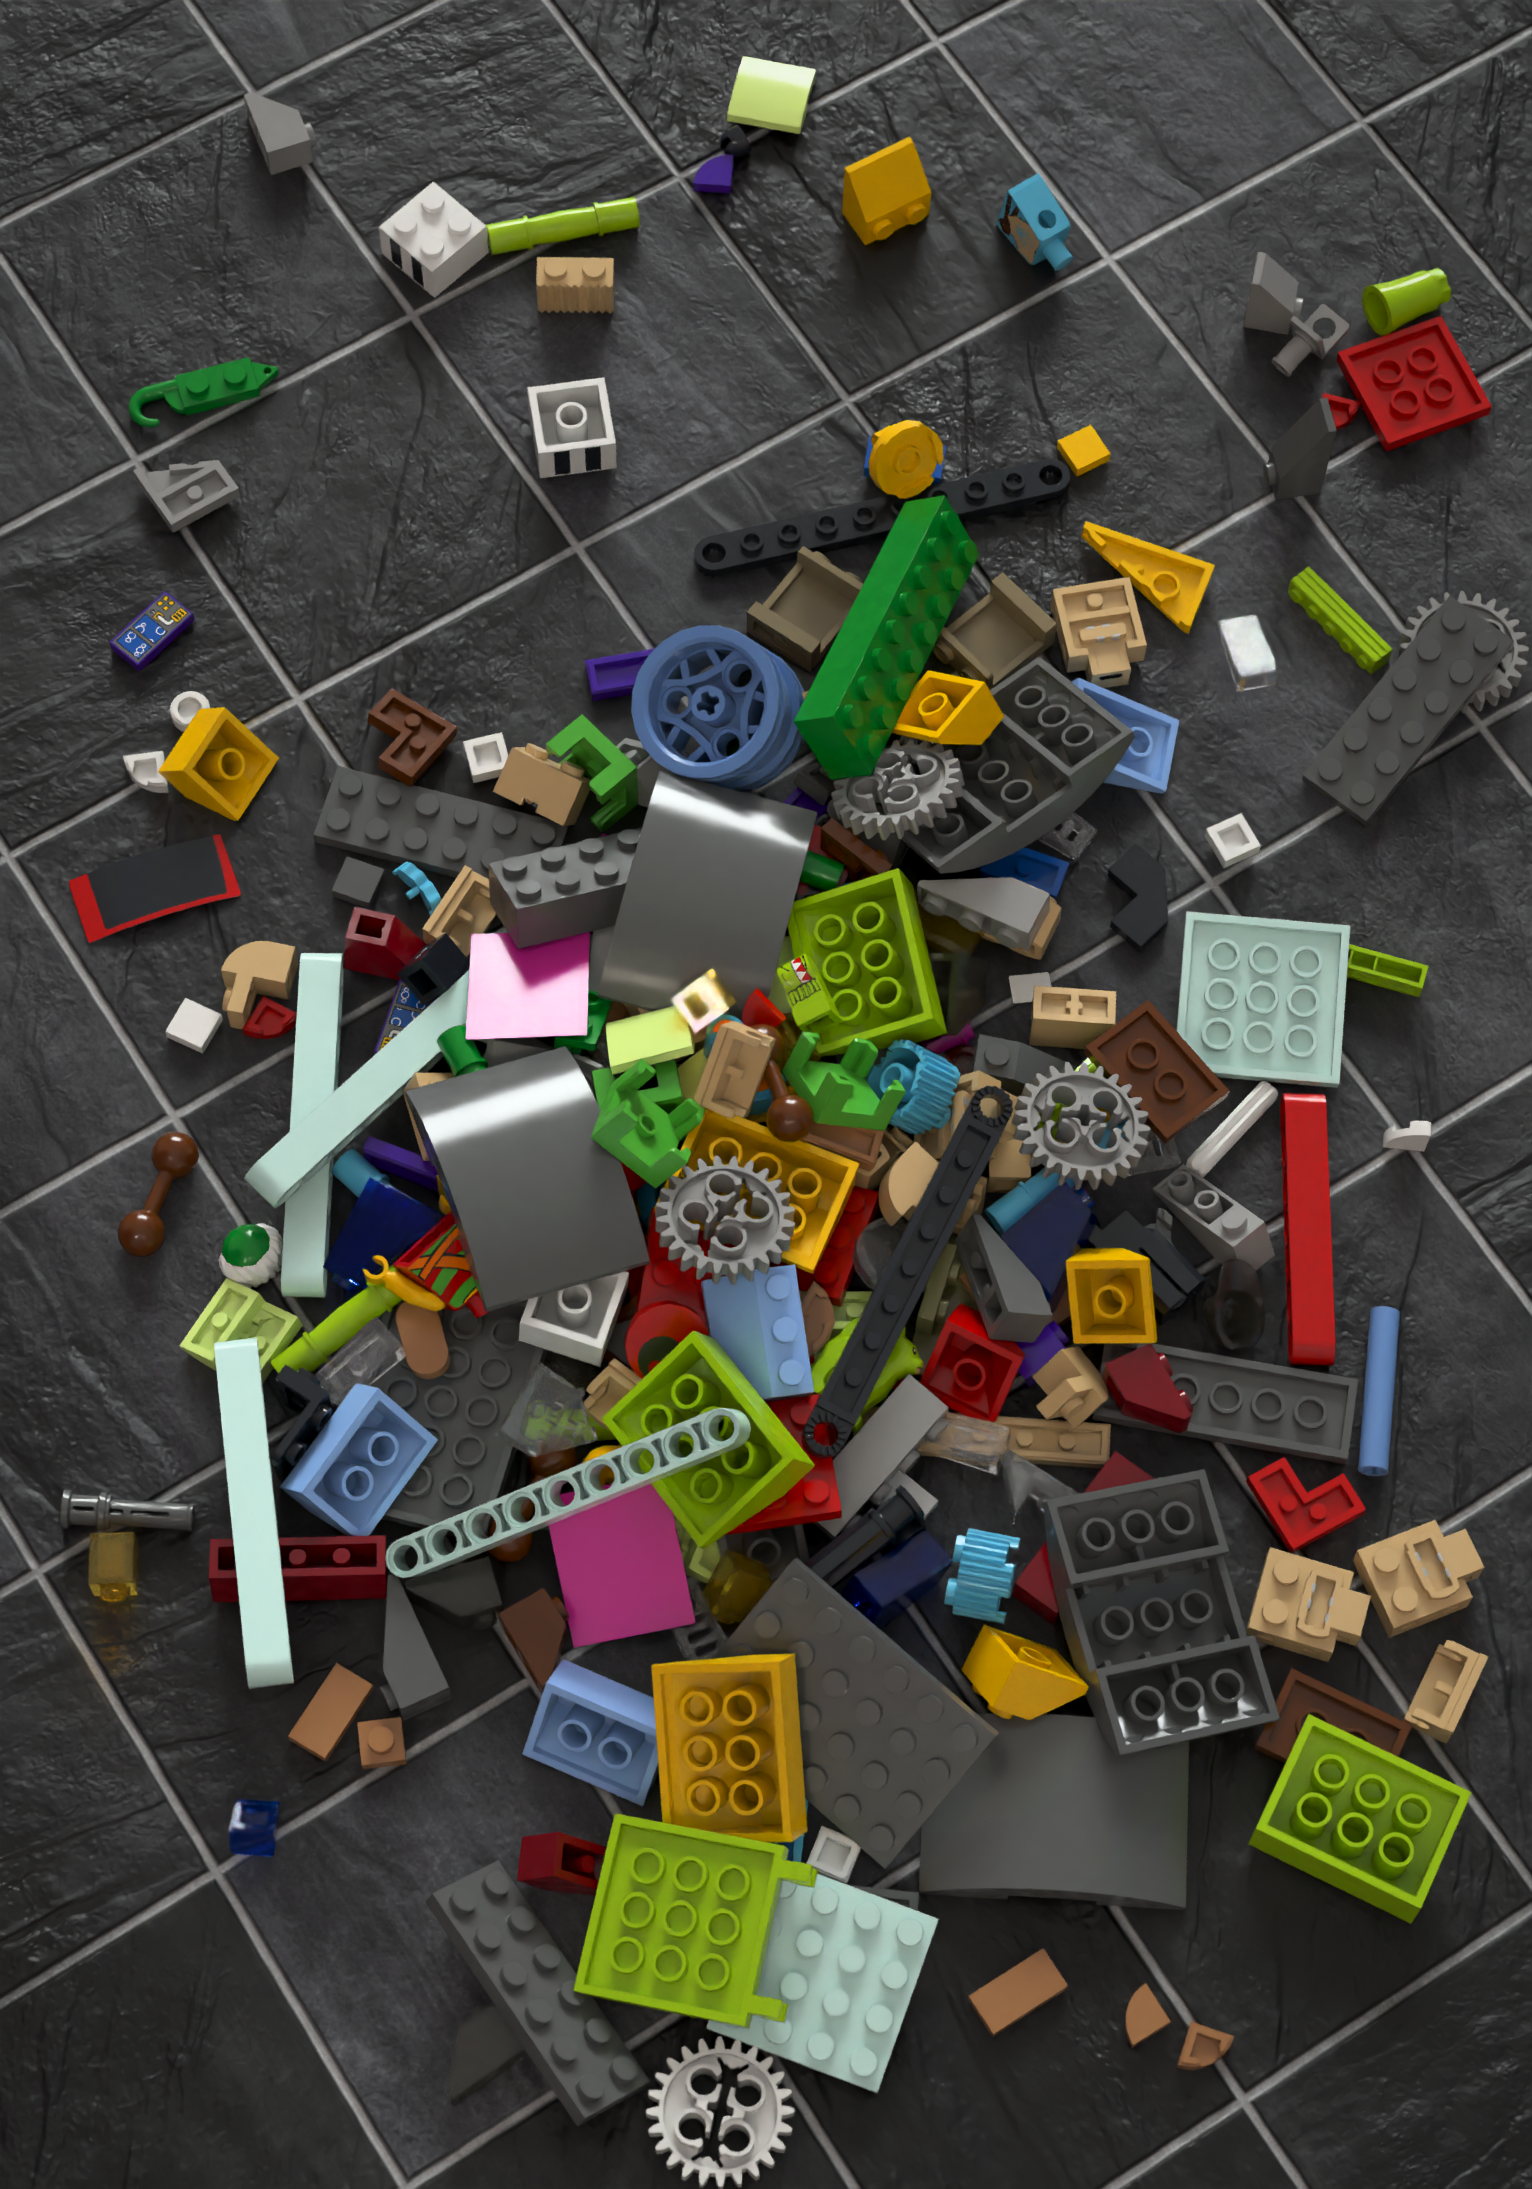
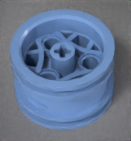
(718, 708)

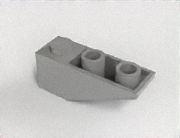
(996, 906)
(1215, 1218)

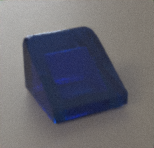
(254, 1827)

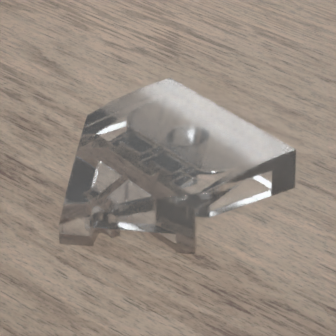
(547, 1415)

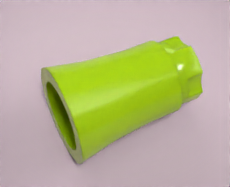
(1404, 299)

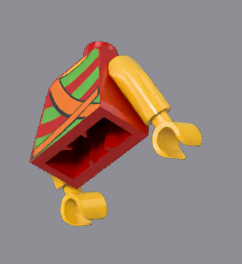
(433, 1271)

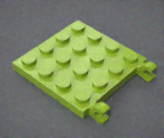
(685, 1921)

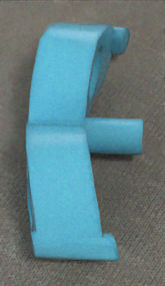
(420, 884)

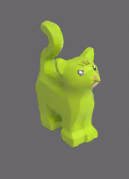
(902, 1361)

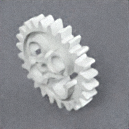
(759, 2122)

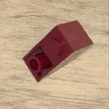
(378, 944)
(1145, 1391)

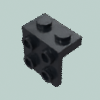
(305, 1397)

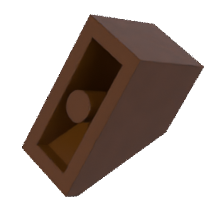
(536, 1633)

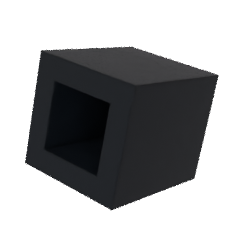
(434, 969)

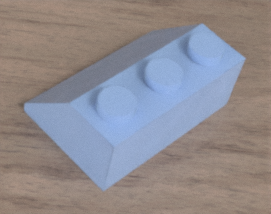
(762, 1330)
(359, 1462)
(596, 1732)

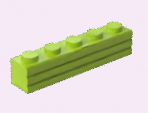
(1339, 620)
(1386, 970)

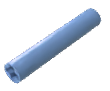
(1379, 1391)

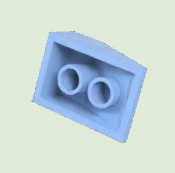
(1150, 754)

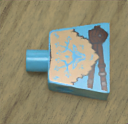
(1035, 223)

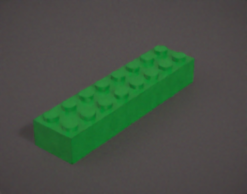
(886, 638)

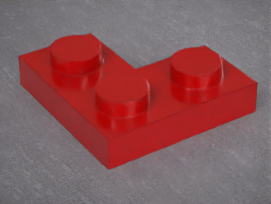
(1303, 1515)

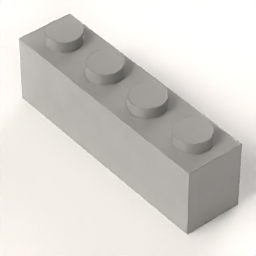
(882, 1449)

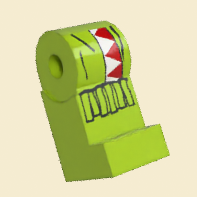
(808, 995)

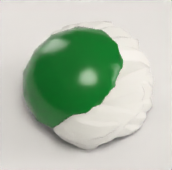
(251, 1254)

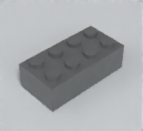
(562, 888)

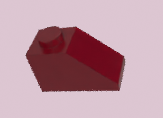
(560, 1863)

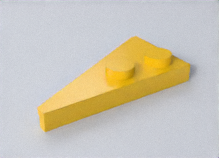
(1163, 576)

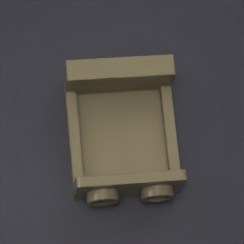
(805, 609)
(996, 635)

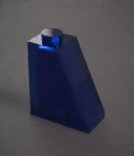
(380, 1224)
(1052, 1235)
(897, 1579)

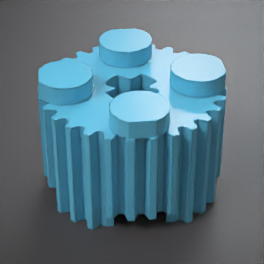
(927, 1083)
(982, 1575)

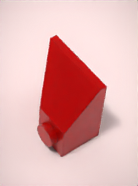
(971, 1369)

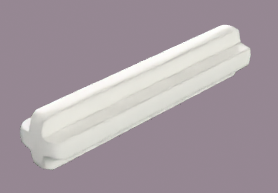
(1232, 1128)

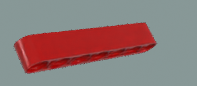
(1307, 1230)

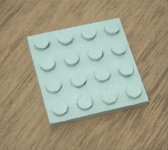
(1264, 997)
(846, 1974)

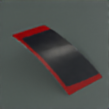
(153, 885)

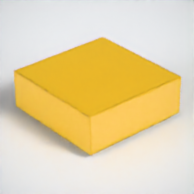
(1083, 450)

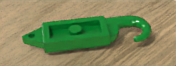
(205, 389)

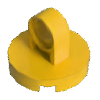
(904, 458)

